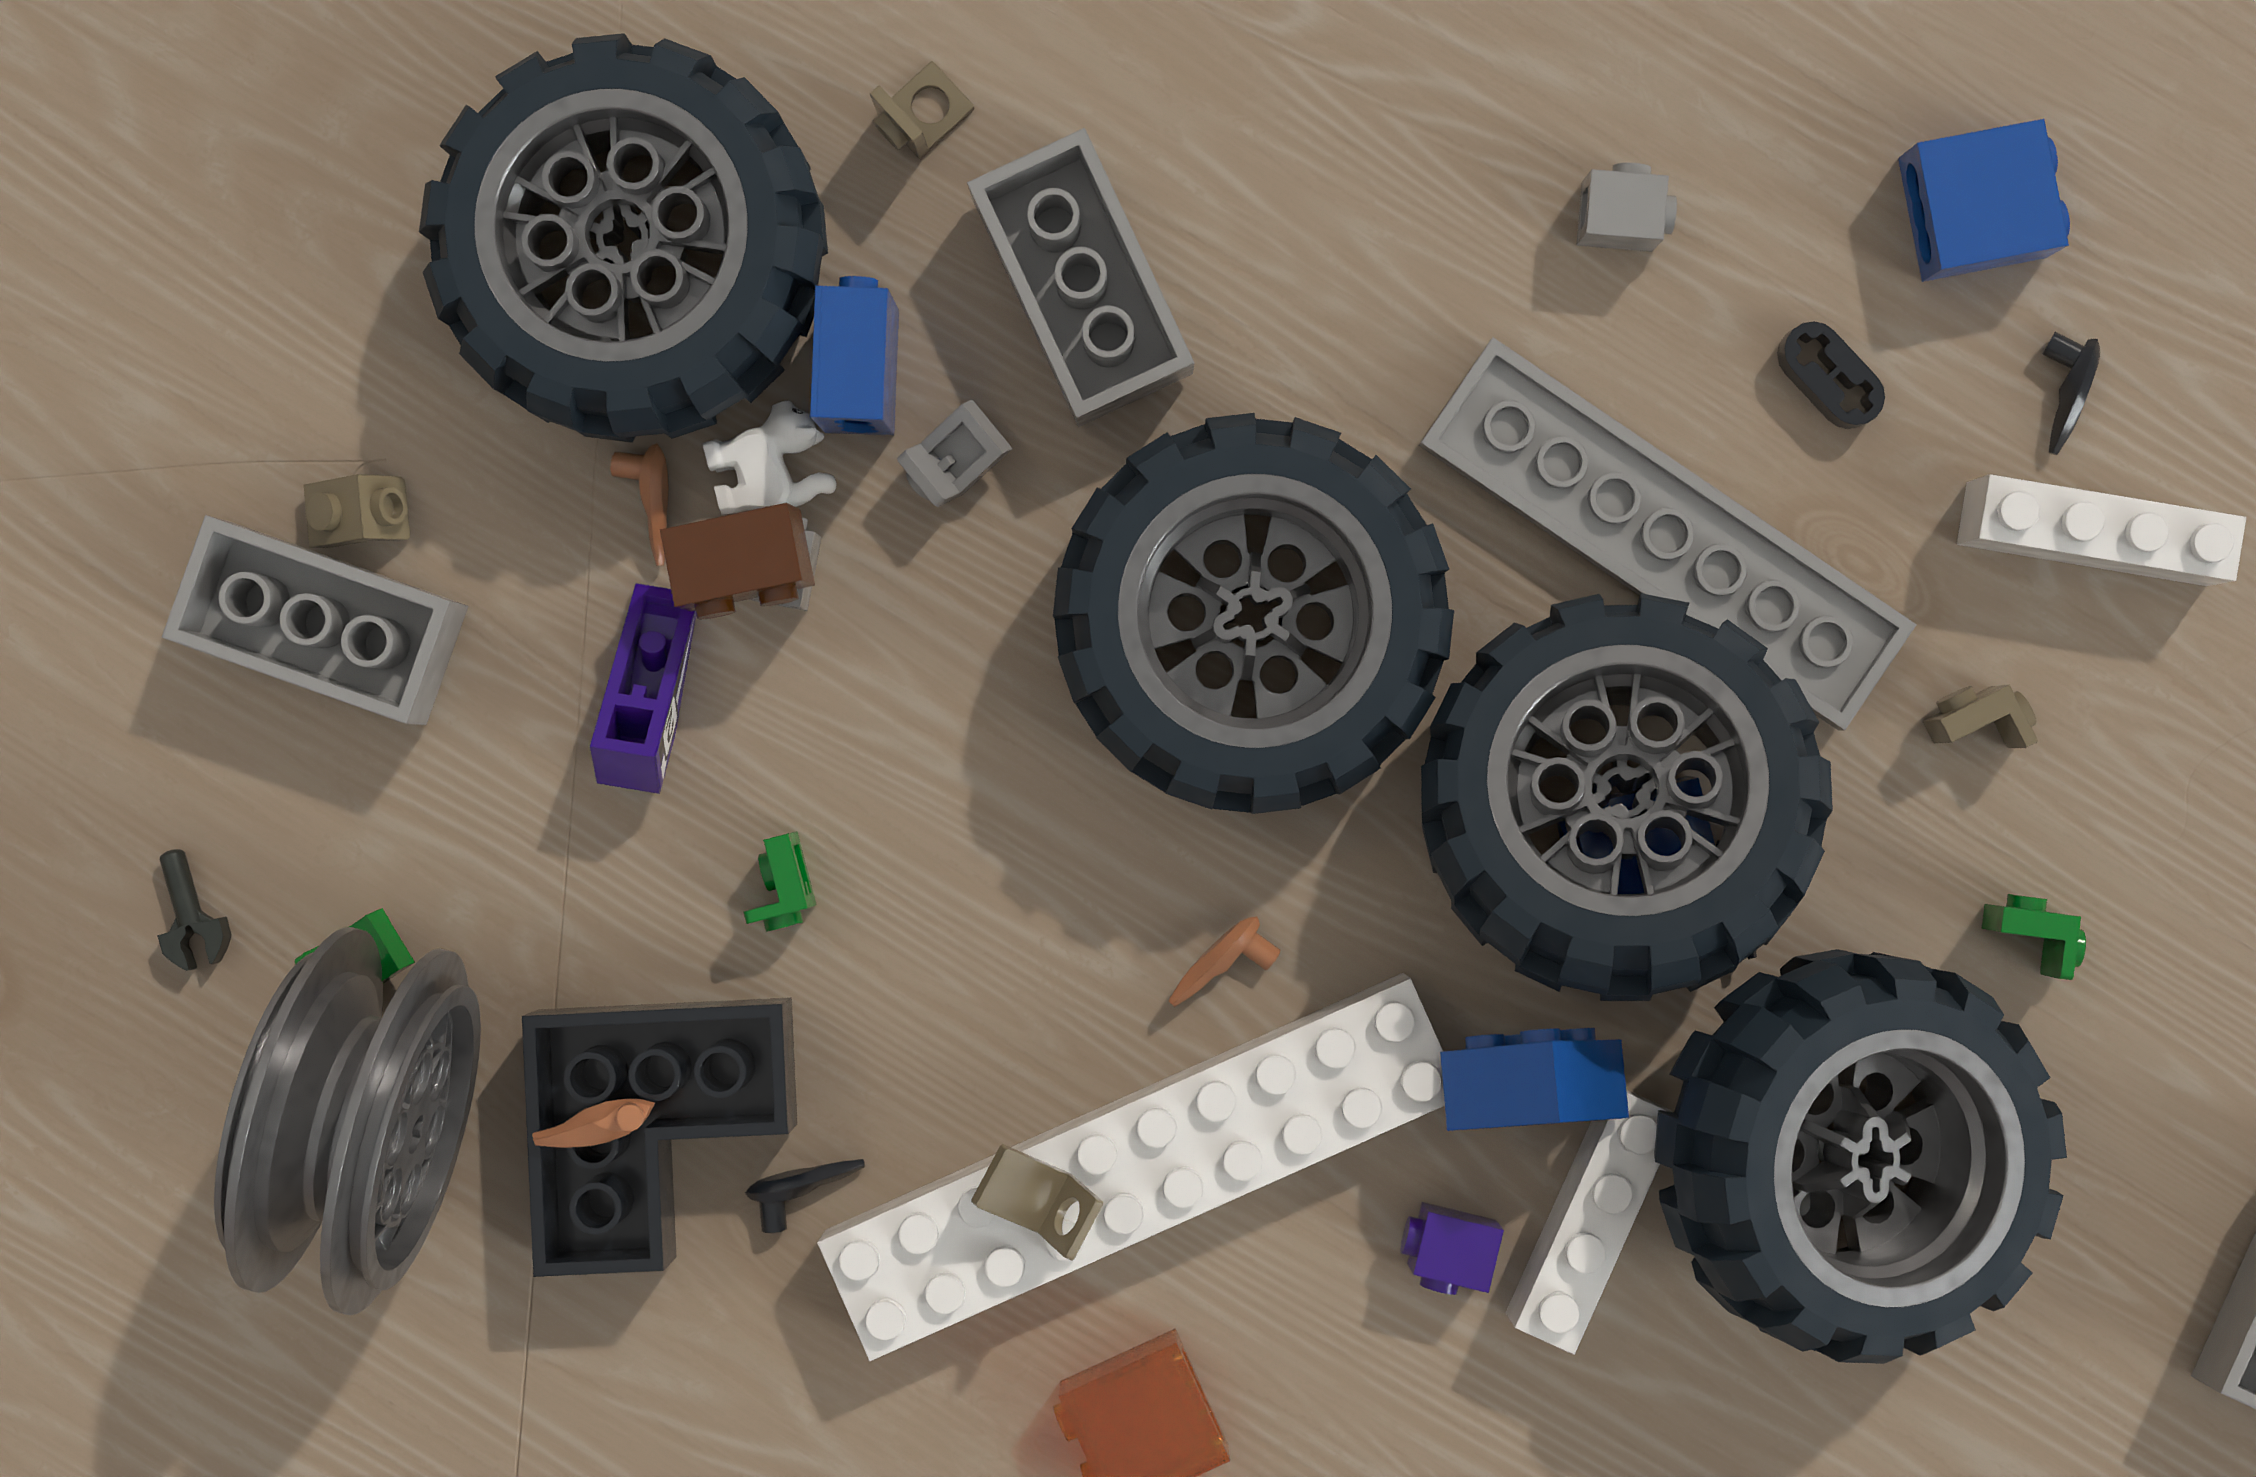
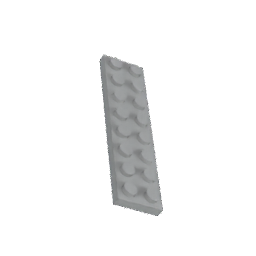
(1664, 529)

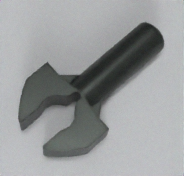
(189, 916)

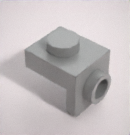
(954, 455)

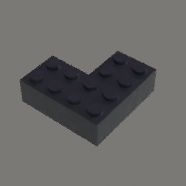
(711, 1076)

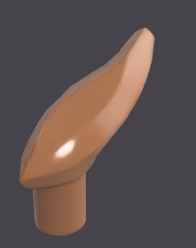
(654, 488)
(1222, 954)
(597, 1124)

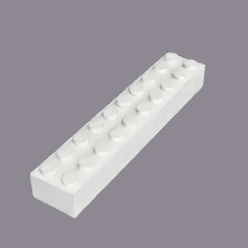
(1148, 1160)

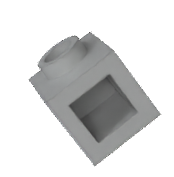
(1625, 208)

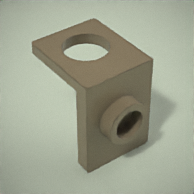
(900, 124)
(1037, 1198)

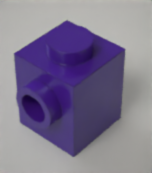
(1451, 1248)

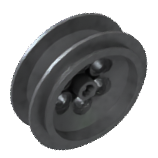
(347, 1120)

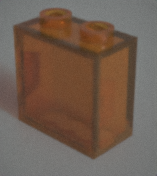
(1142, 1414)

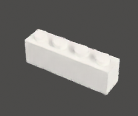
(2101, 530)
(1587, 1227)

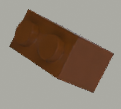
(738, 560)

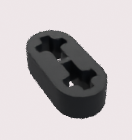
(1842, 365)

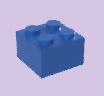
(1534, 1079)

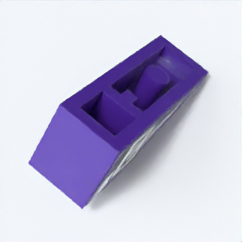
(643, 693)

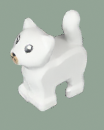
(760, 462)

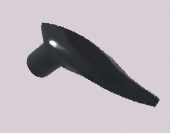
(2076, 386)
(788, 1185)

